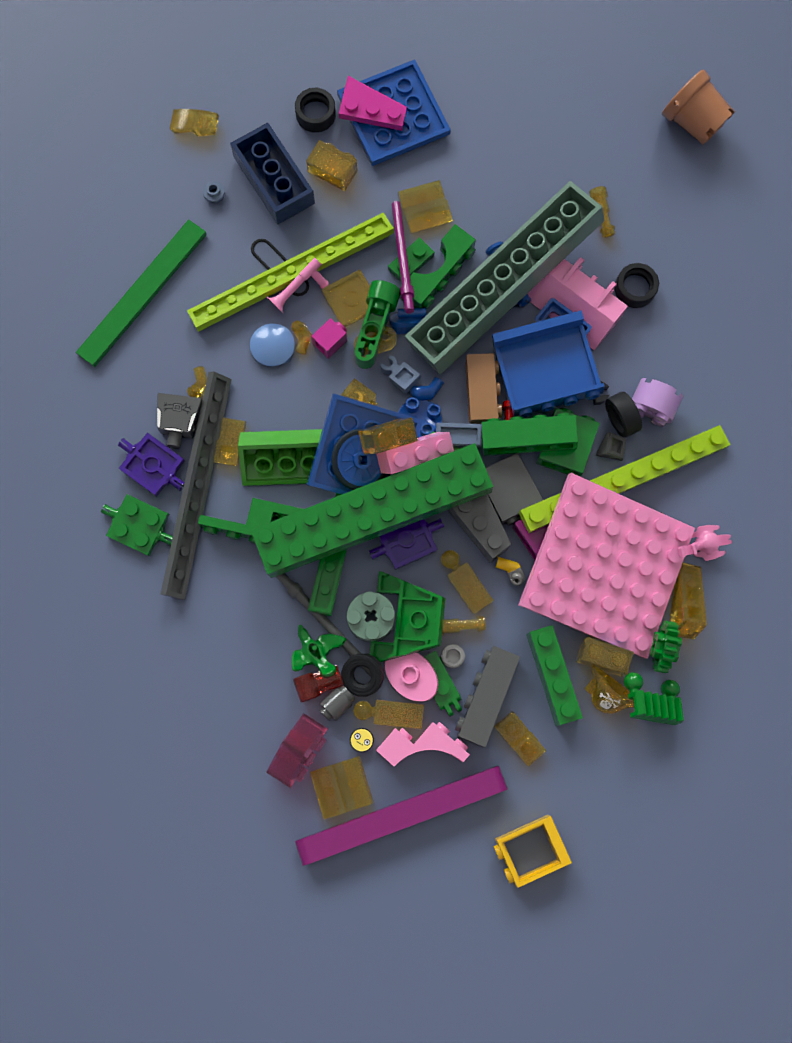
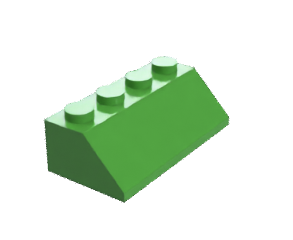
(277, 456)

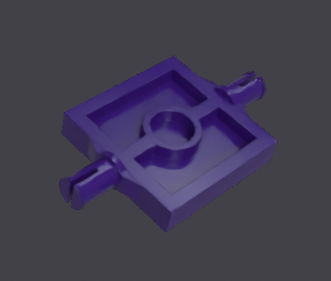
(151, 464)
(408, 543)

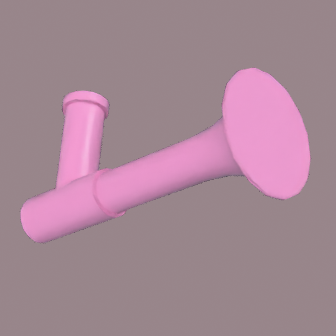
(309, 270)

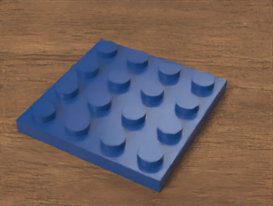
(423, 117)
(344, 416)

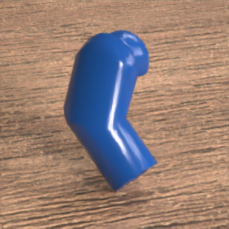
(427, 392)

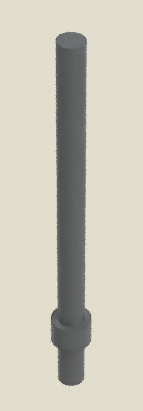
(295, 591)

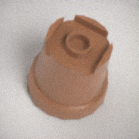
(699, 108)

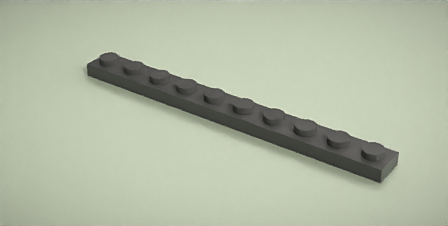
(196, 486)

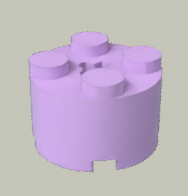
(657, 401)

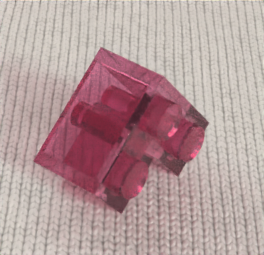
(297, 751)

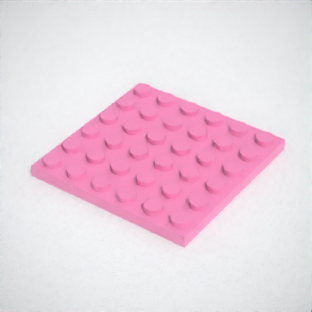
(606, 566)

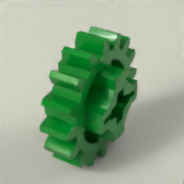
(665, 647)

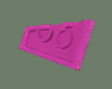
(370, 107)

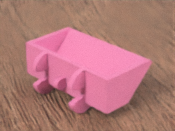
(582, 294)

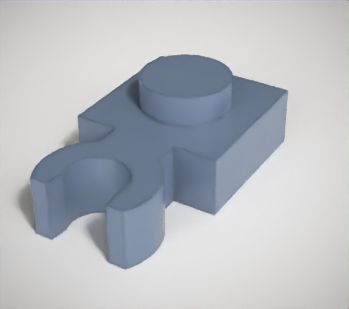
(401, 376)

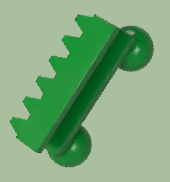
(655, 707)

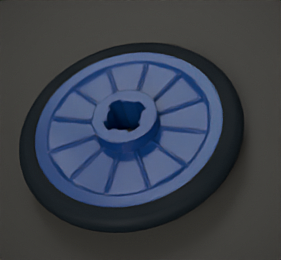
(346, 460)

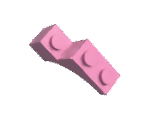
(435, 737)

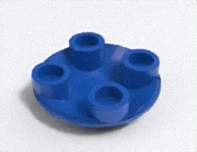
(425, 410)

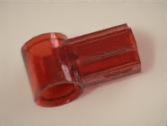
(311, 685)

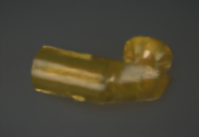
(303, 335)

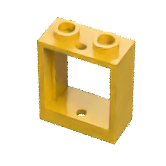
(555, 841)

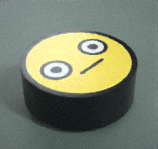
(361, 740)

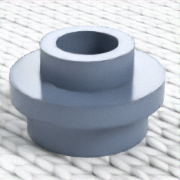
(216, 196)

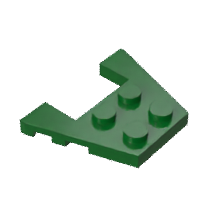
(417, 622)

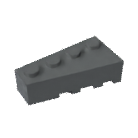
(482, 526)

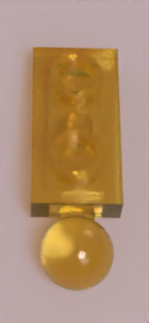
(466, 582)
(391, 713)

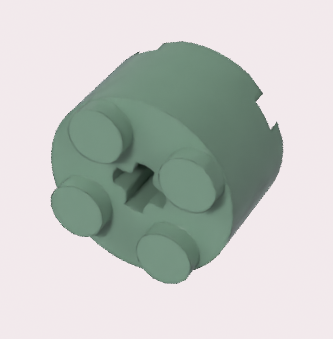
(370, 603)

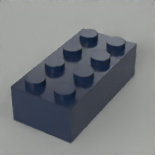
(272, 173)

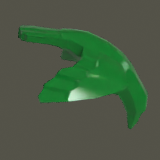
(315, 651)

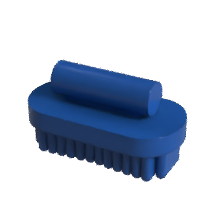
(404, 322)

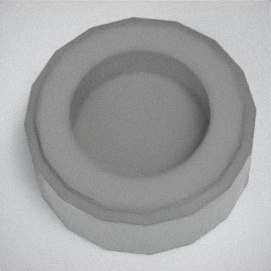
(453, 656)

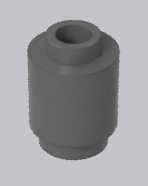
(336, 703)

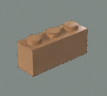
(482, 388)

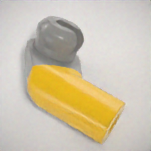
(513, 569)

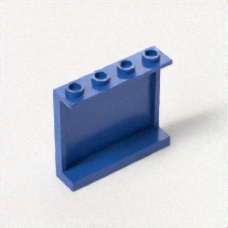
(547, 364)

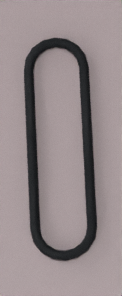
(267, 267)

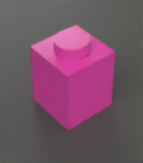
(329, 337)

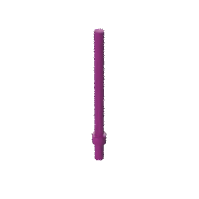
(407, 289)

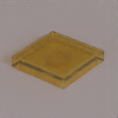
(348, 298)

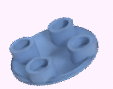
(272, 345)

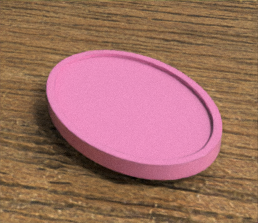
(412, 677)

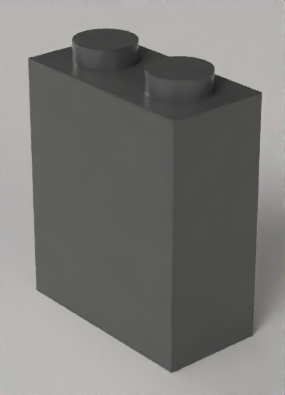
(511, 489)

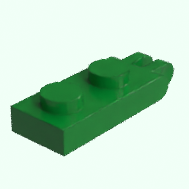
(447, 692)

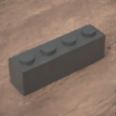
(488, 696)

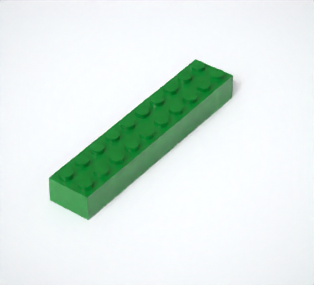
(372, 510)

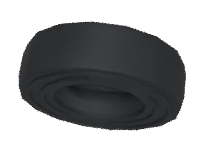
(352, 684)

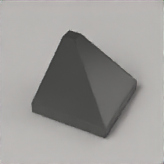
(612, 447)

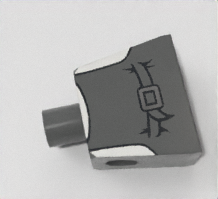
(177, 417)

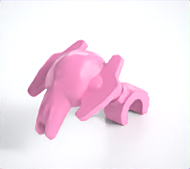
(706, 542)

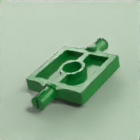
(137, 525)

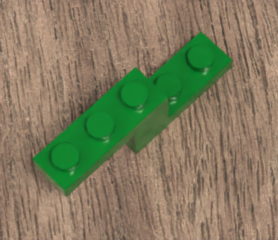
(260, 513)

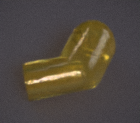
(197, 390)

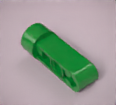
(381, 301)

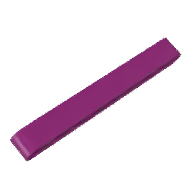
(400, 815)

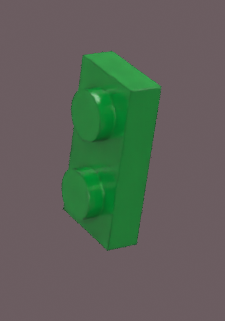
(417, 254)

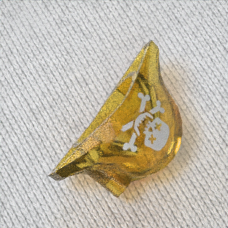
(607, 693)

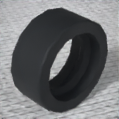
(314, 95)
(640, 270)
(623, 414)

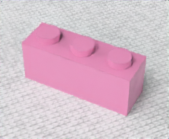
(415, 453)

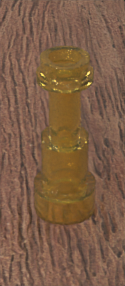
(600, 195)
(455, 625)

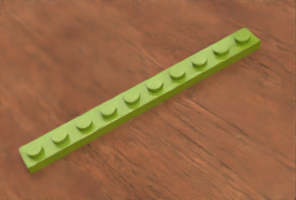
(284, 273)
(637, 472)

